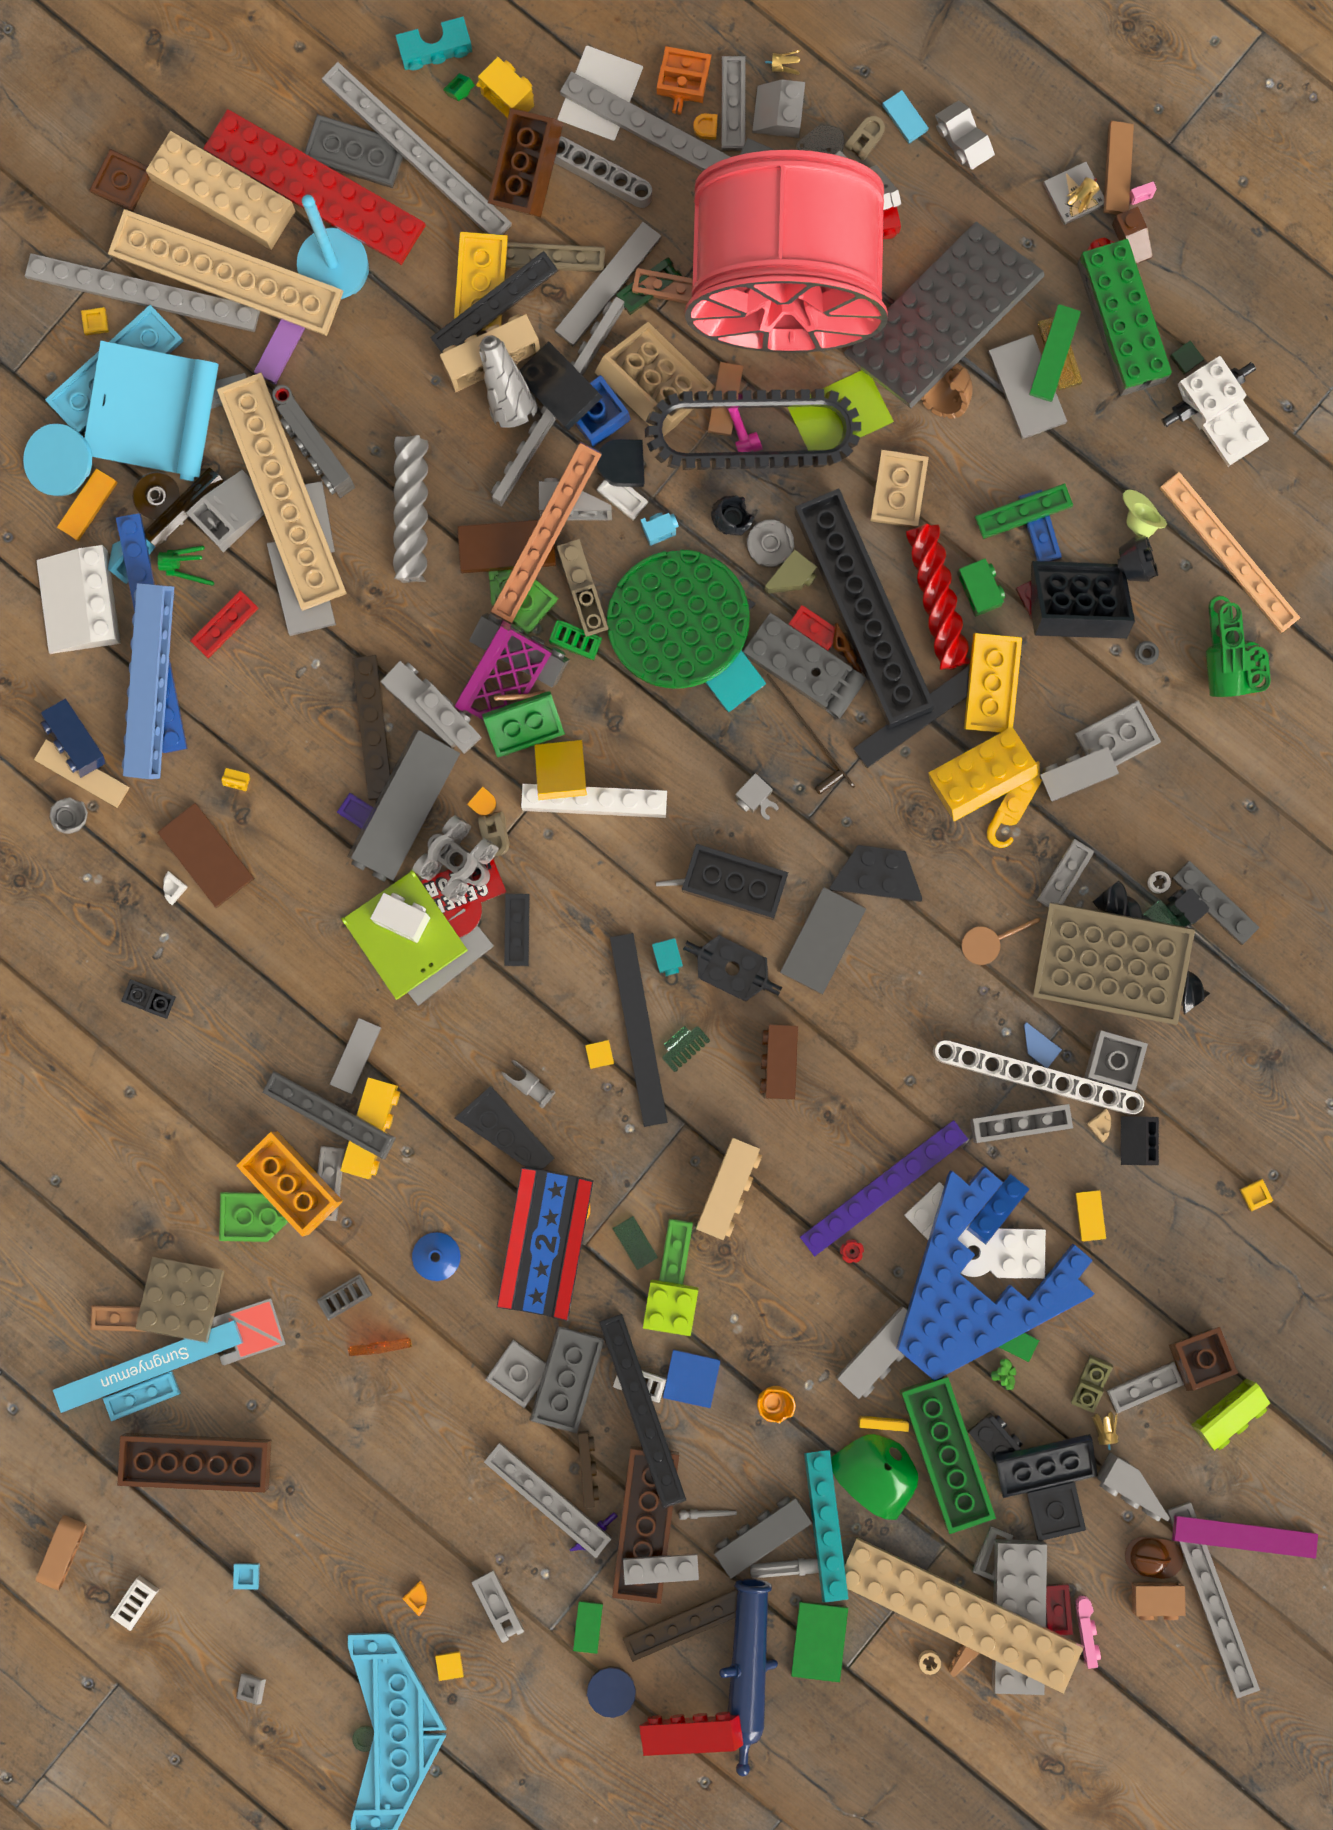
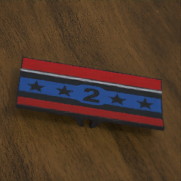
(545, 1243)

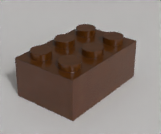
(779, 1062)

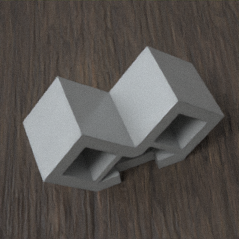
(960, 131)

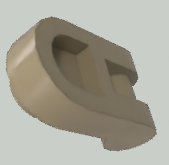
(872, 131)
(498, 838)

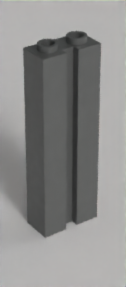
(403, 805)

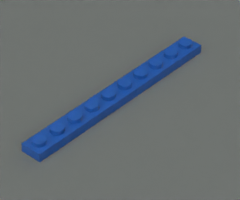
(140, 571)

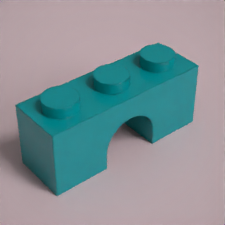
(453, 43)

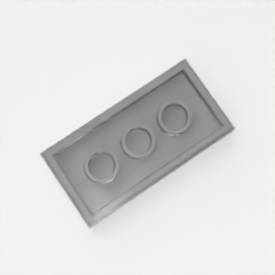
(1016, 370)
(296, 619)
(477, 946)

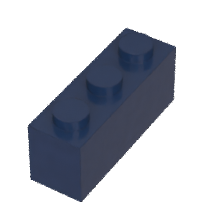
(72, 738)

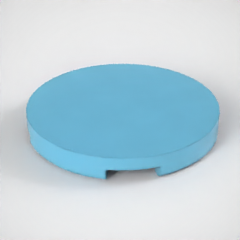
(57, 459)

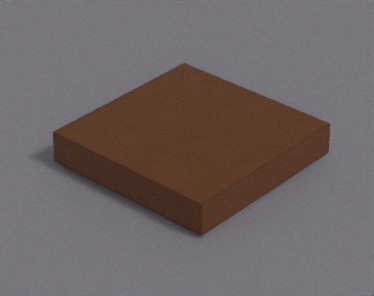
(120, 180)

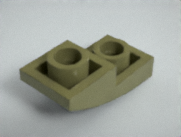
(1091, 1383)

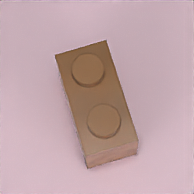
(1158, 1599)

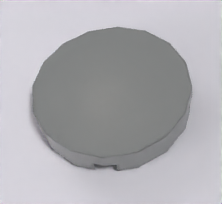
(770, 543)

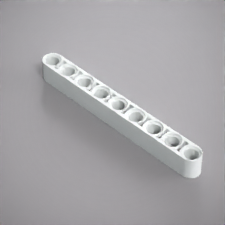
(1050, 1077)

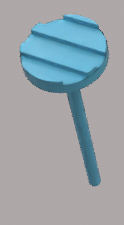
(332, 255)

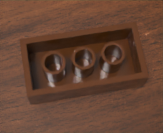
(525, 162)

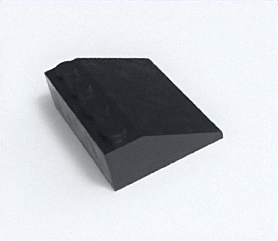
(1080, 600)

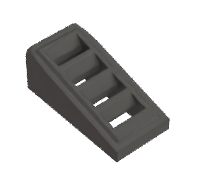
(339, 1309)

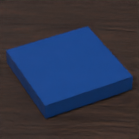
(691, 1378)

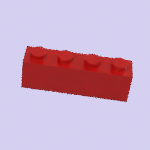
(691, 1734)

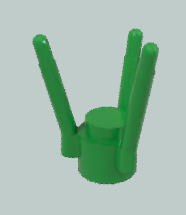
(171, 559)

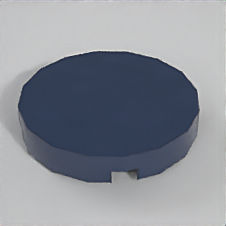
(611, 1692)

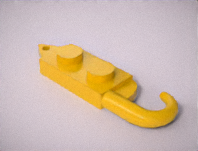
(1012, 808)

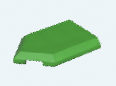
(535, 605)
(248, 1217)

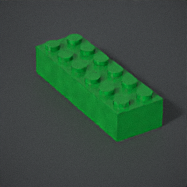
(947, 1454)

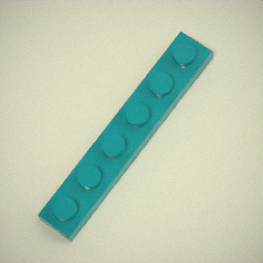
(826, 1526)

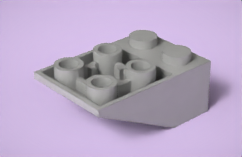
(227, 510)
(1123, 1478)

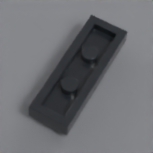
(517, 929)

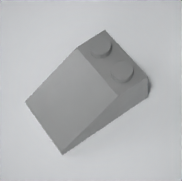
(586, 507)

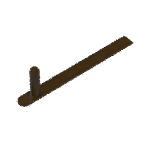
(834, 777)

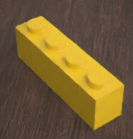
(376, 1110)

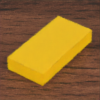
(1090, 1215)
(883, 1423)

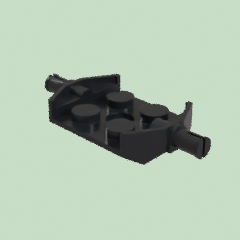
(752, 968)

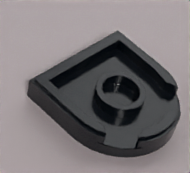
(622, 463)

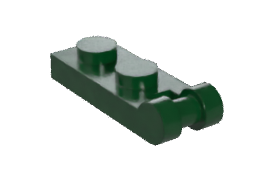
(634, 301)

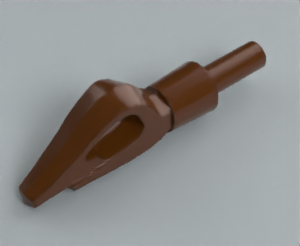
(845, 647)

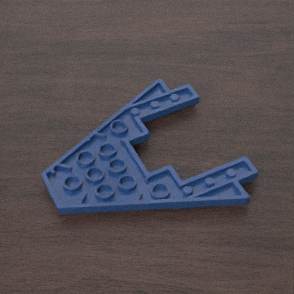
(952, 1319)

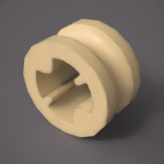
(925, 1654)

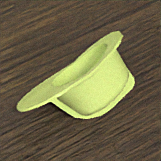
(1142, 515)

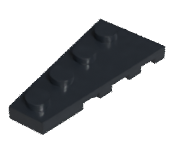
(501, 1126)

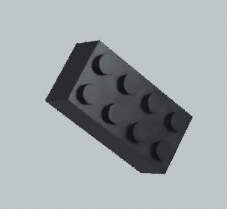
(734, 882)

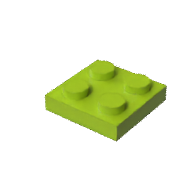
(670, 1307)

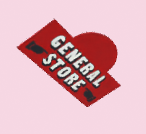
(471, 901)

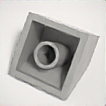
(779, 108)

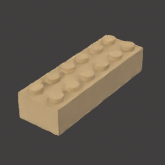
(220, 190)

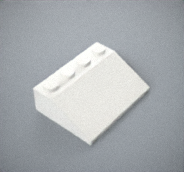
(78, 600)

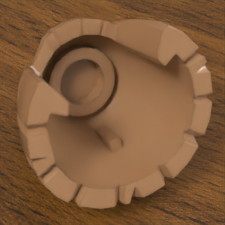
(950, 394)

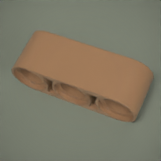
(61, 1552)

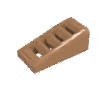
(961, 1660)

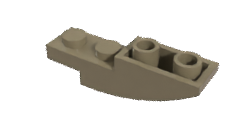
(582, 587)

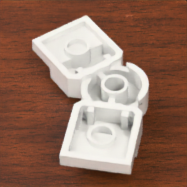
(1006, 1255)

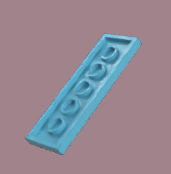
(145, 332)

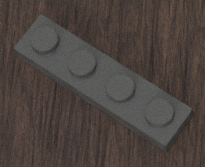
(1220, 906)

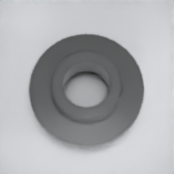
(1152, 648)

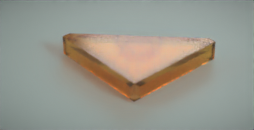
(379, 1347)

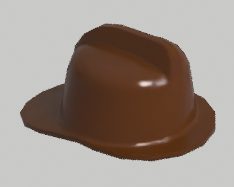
(1154, 1557)

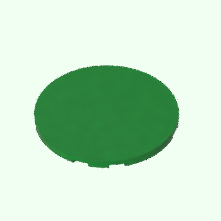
(678, 619)

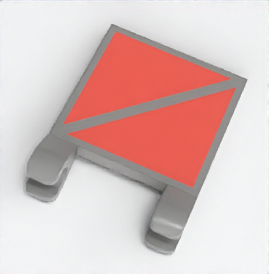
(257, 1327)

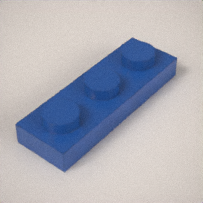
(998, 1209)

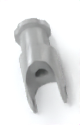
(531, 1086)

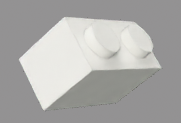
(400, 917)

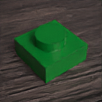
(459, 87)

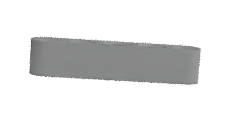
(607, 180)

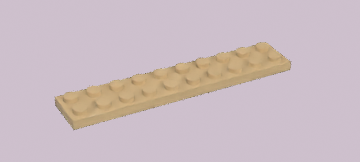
(225, 272)
(281, 491)
(961, 1615)

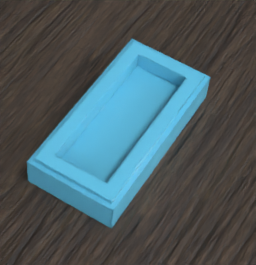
(905, 117)

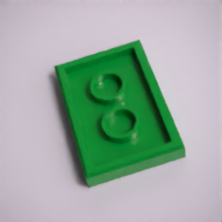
(523, 724)
(819, 1641)

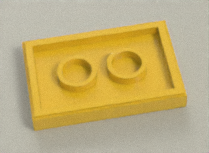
(560, 770)

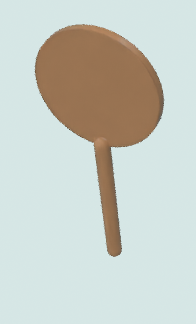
(983, 945)

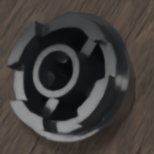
(1137, 560)

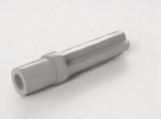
(800, 1566)

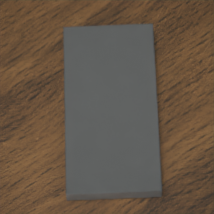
(353, 151)
(823, 940)
(566, 1379)

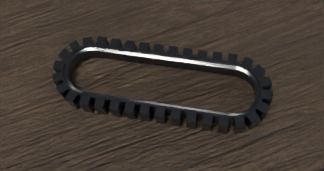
(759, 400)

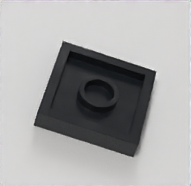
(1056, 1511)

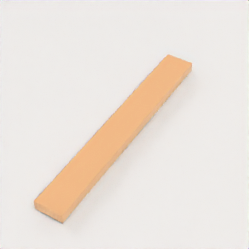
(1229, 552)

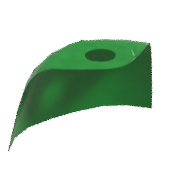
(862, 1474)

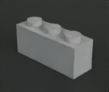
(1079, 772)

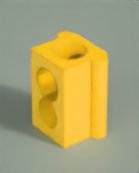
(235, 779)

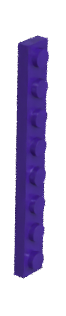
(883, 1188)

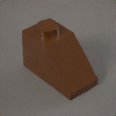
(1132, 226)

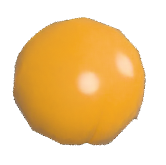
(776, 1404)

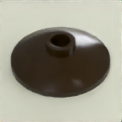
(166, 494)

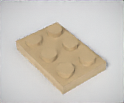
(899, 489)

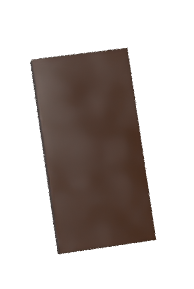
(495, 546)
(206, 855)

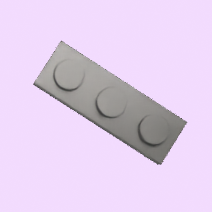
(448, 719)
(660, 1569)

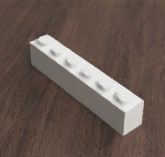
(600, 802)

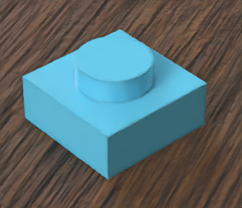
(246, 1576)

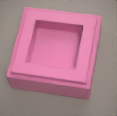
(1142, 193)

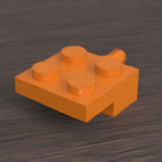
(683, 76)

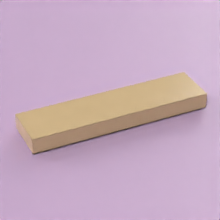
(94, 782)

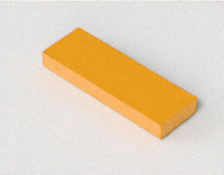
(87, 505)

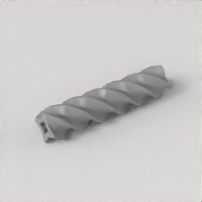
(409, 511)

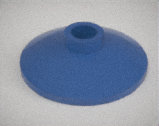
(448, 1252)

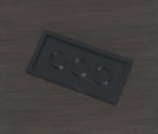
(559, 385)
(1046, 1466)

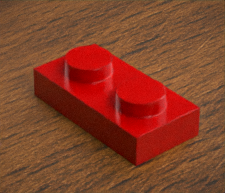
(813, 627)

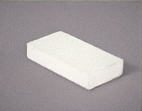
(623, 498)

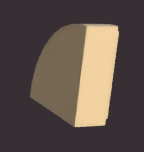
(1101, 1125)

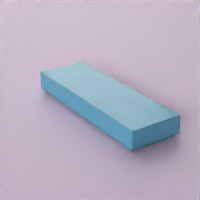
(141, 1396)

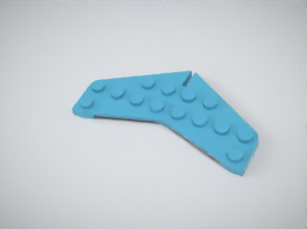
(399, 1716)

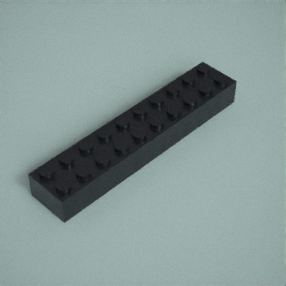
(864, 608)

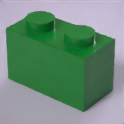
(981, 587)

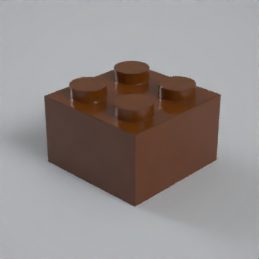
(1203, 1359)

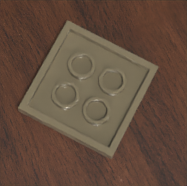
(180, 1300)

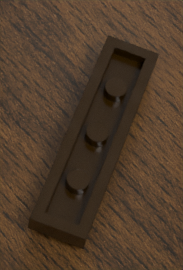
(176, 513)

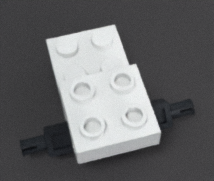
(1217, 406)

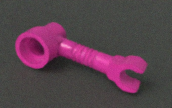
(746, 442)

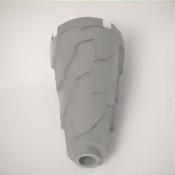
(507, 390)

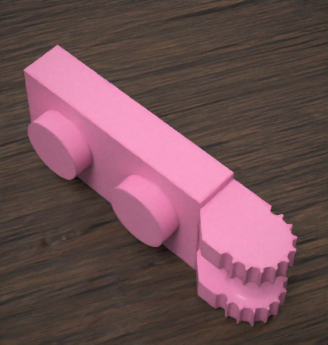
(1087, 1630)

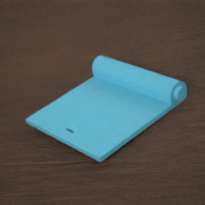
(150, 409)

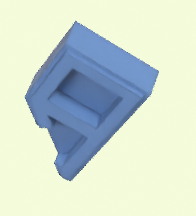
(1040, 1047)

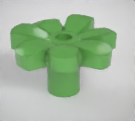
(1005, 1374)

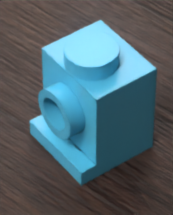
(659, 527)

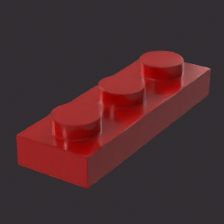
(224, 624)

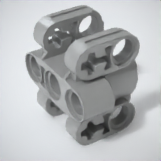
(454, 832)

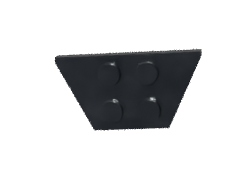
(879, 874)

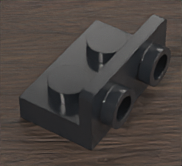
(993, 1438)

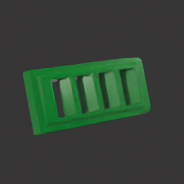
(572, 648)

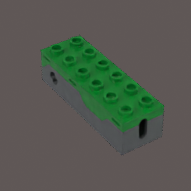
(1123, 316)

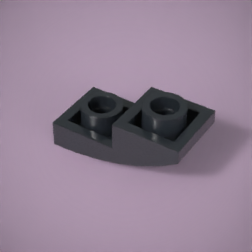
(148, 999)

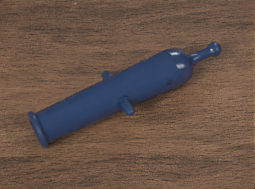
(749, 1664)

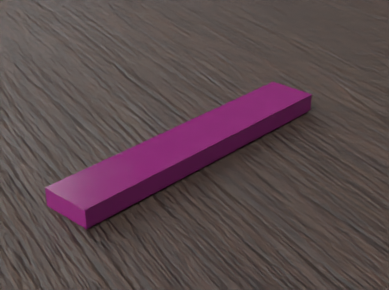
(1245, 1537)

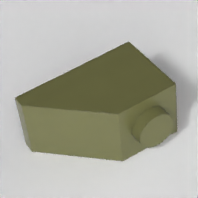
(792, 574)

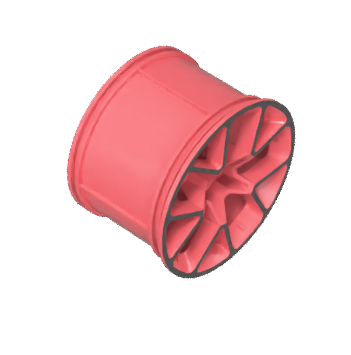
(787, 252)

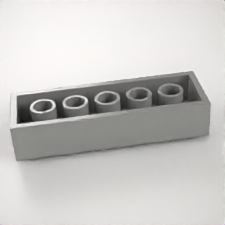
(1021, 1588)

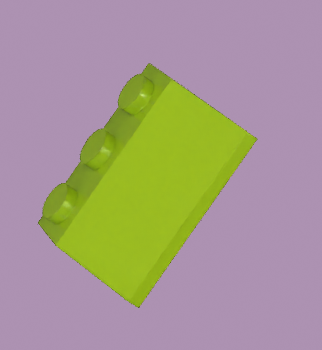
(1231, 1414)

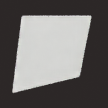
(609, 73)

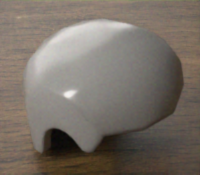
(68, 815)

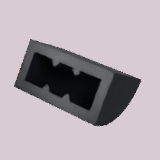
(1139, 1140)

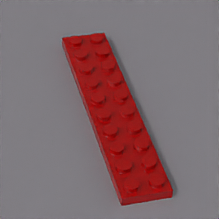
(297, 174)

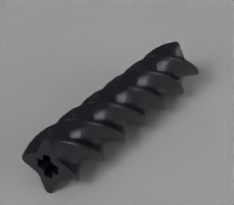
(1116, 901)

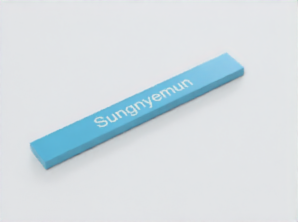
(146, 1367)

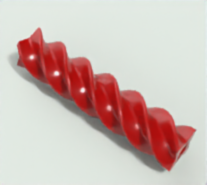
(938, 597)

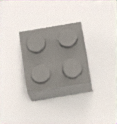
(1115, 1060)

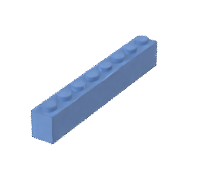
(148, 681)

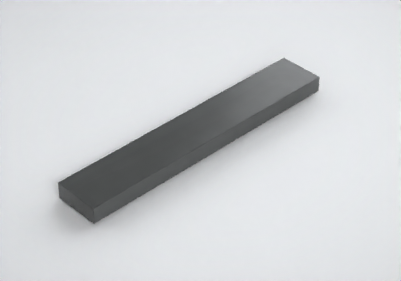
(329, 1115)

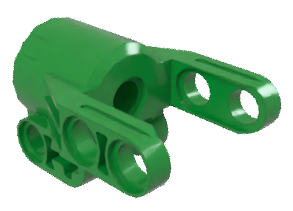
(1230, 661)

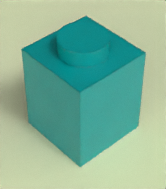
(667, 957)

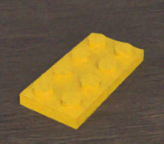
(479, 269)
(992, 682)

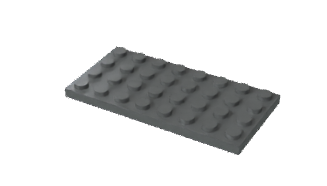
(945, 314)

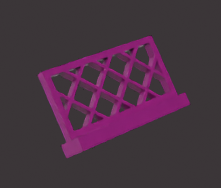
(489, 661)

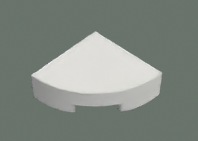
(173, 888)

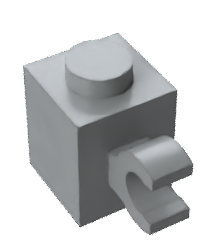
(755, 794)

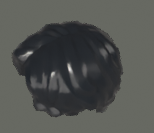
(730, 515)

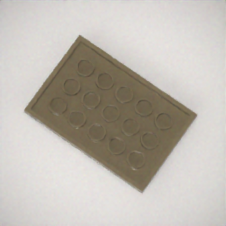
(1114, 963)

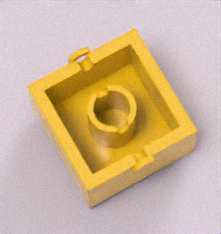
(505, 88)

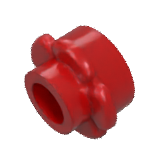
(858, 1250)

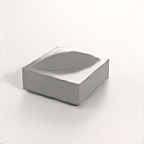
(251, 1688)

